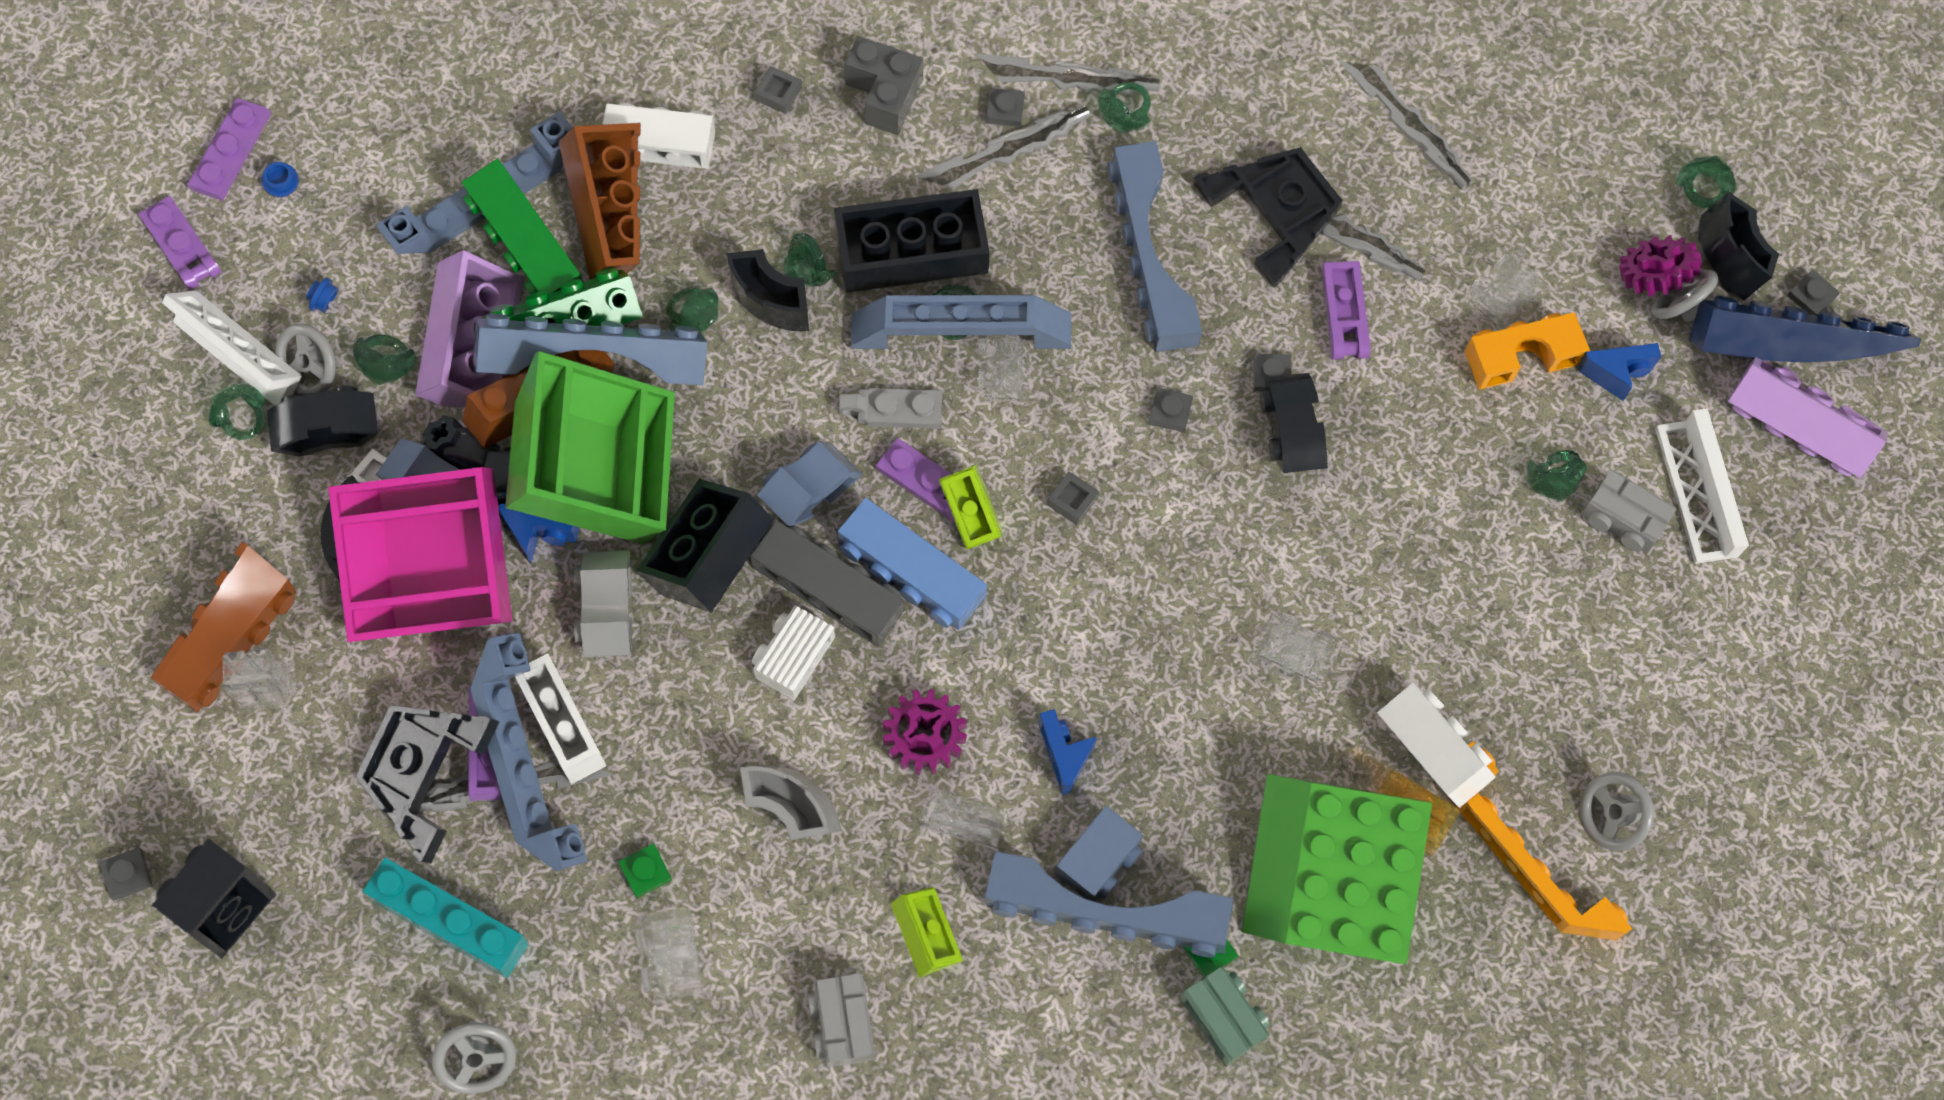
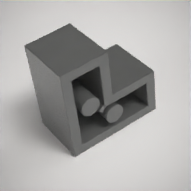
(888, 77)

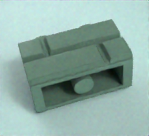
(1226, 1015)

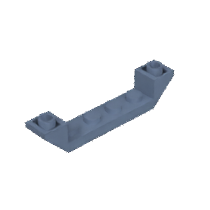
(452, 216)
(961, 317)
(511, 759)

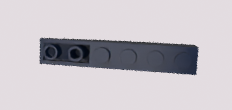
(1792, 334)

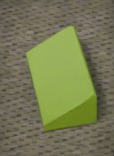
(971, 506)
(926, 931)

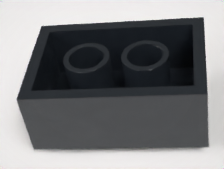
(705, 545)
(213, 898)

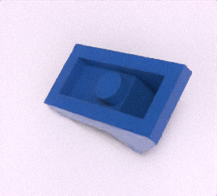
(1615, 366)
(528, 528)
(1066, 759)

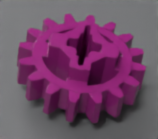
(1660, 265)
(934, 744)

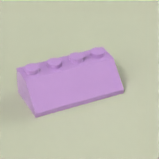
(461, 292)

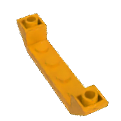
(1601, 921)

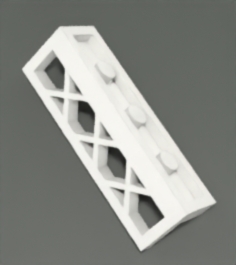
(232, 345)
(1715, 485)

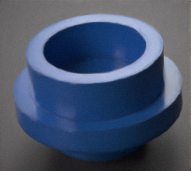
(280, 179)
(321, 294)

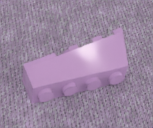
(1807, 417)

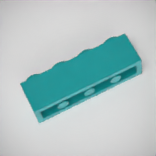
(446, 917)

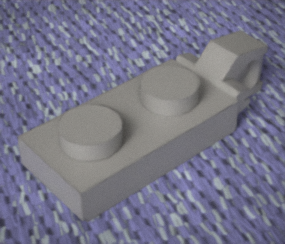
(894, 407)

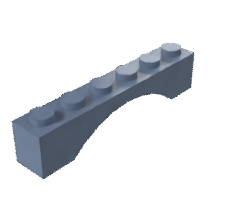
(1170, 310)
(510, 345)
(1190, 921)

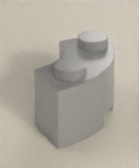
(605, 595)
(792, 798)

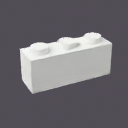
(668, 134)
(560, 720)
(1438, 743)

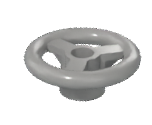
(1686, 300)
(311, 356)
(1632, 811)
(473, 1039)

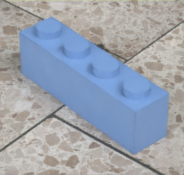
(911, 564)

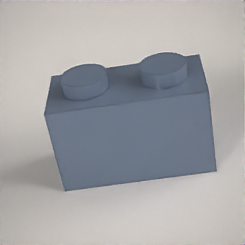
(1099, 855)

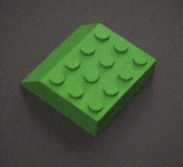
(591, 449)
(1336, 868)

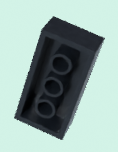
(911, 240)

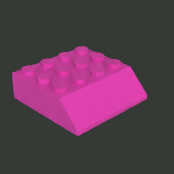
(420, 554)

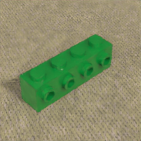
(519, 228)
(593, 301)

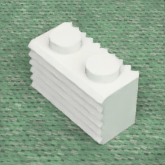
(793, 651)

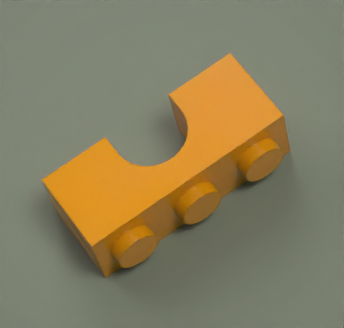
(1553, 338)

